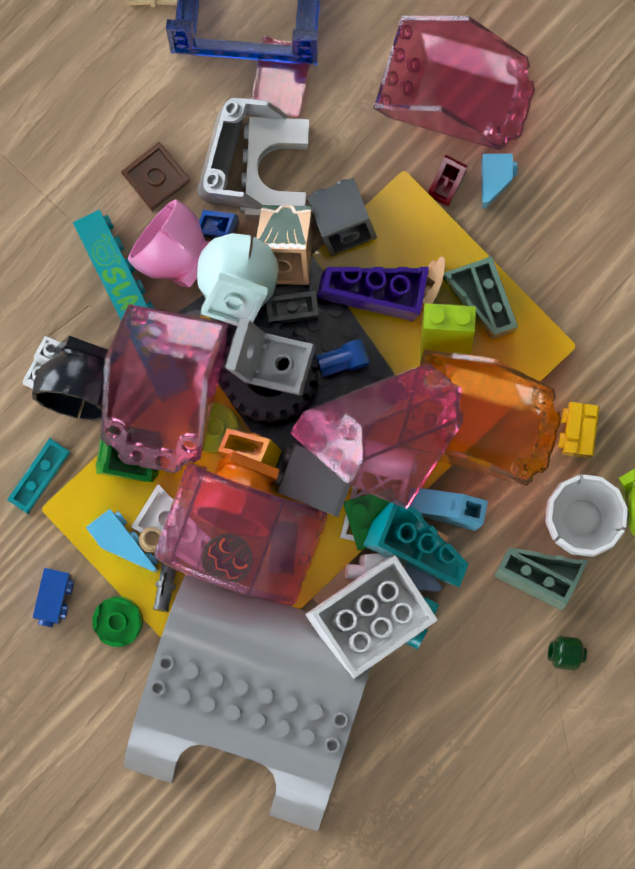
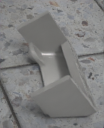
(222, 147)

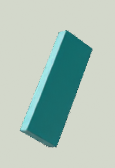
(39, 476)

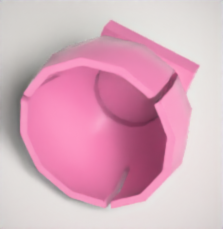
(170, 245)

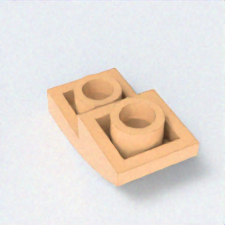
(435, 278)

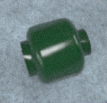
(567, 653)

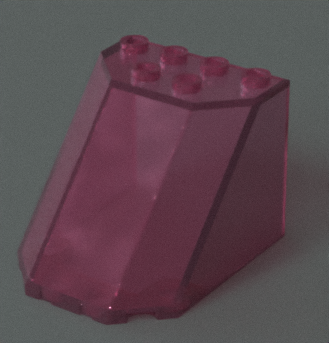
(456, 80)
(161, 387)
(386, 432)

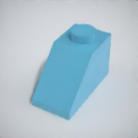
(496, 175)

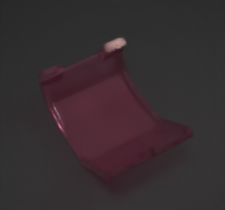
(240, 537)

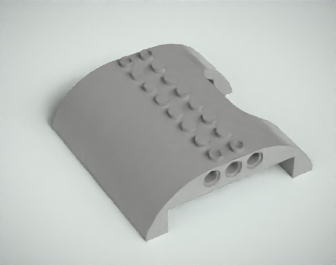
(252, 685)

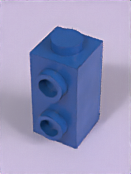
(51, 598)

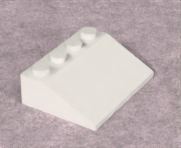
(371, 616)

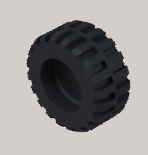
(269, 408)

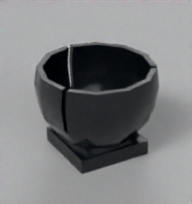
(70, 378)

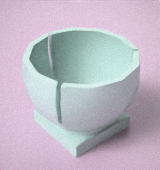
(234, 282)

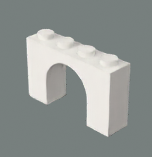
(263, 137)

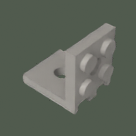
(257, 354)

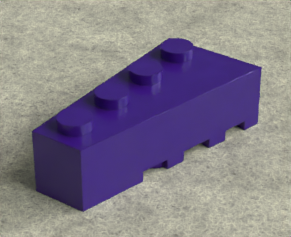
(376, 289)

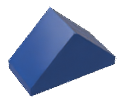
(218, 224)

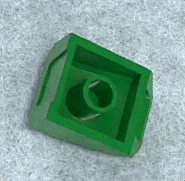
(111, 465)

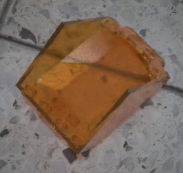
(506, 417)

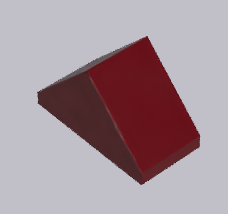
(447, 180)

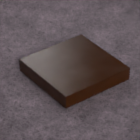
(155, 176)

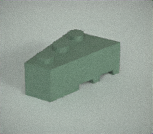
(481, 286)
(541, 575)

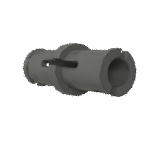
(164, 588)

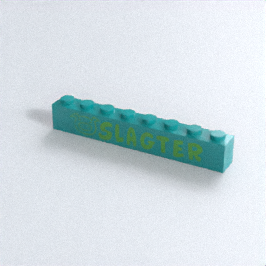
(109, 262)

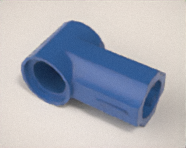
(349, 356)

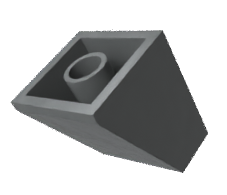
(341, 216)
(310, 481)

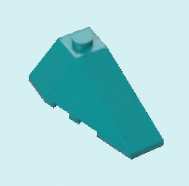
(415, 544)

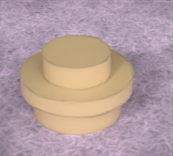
(149, 539)

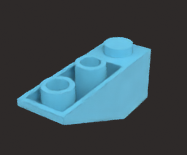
(451, 508)
(113, 537)

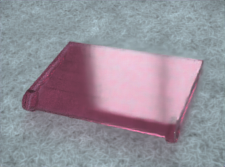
(280, 82)

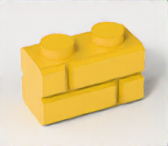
(579, 429)

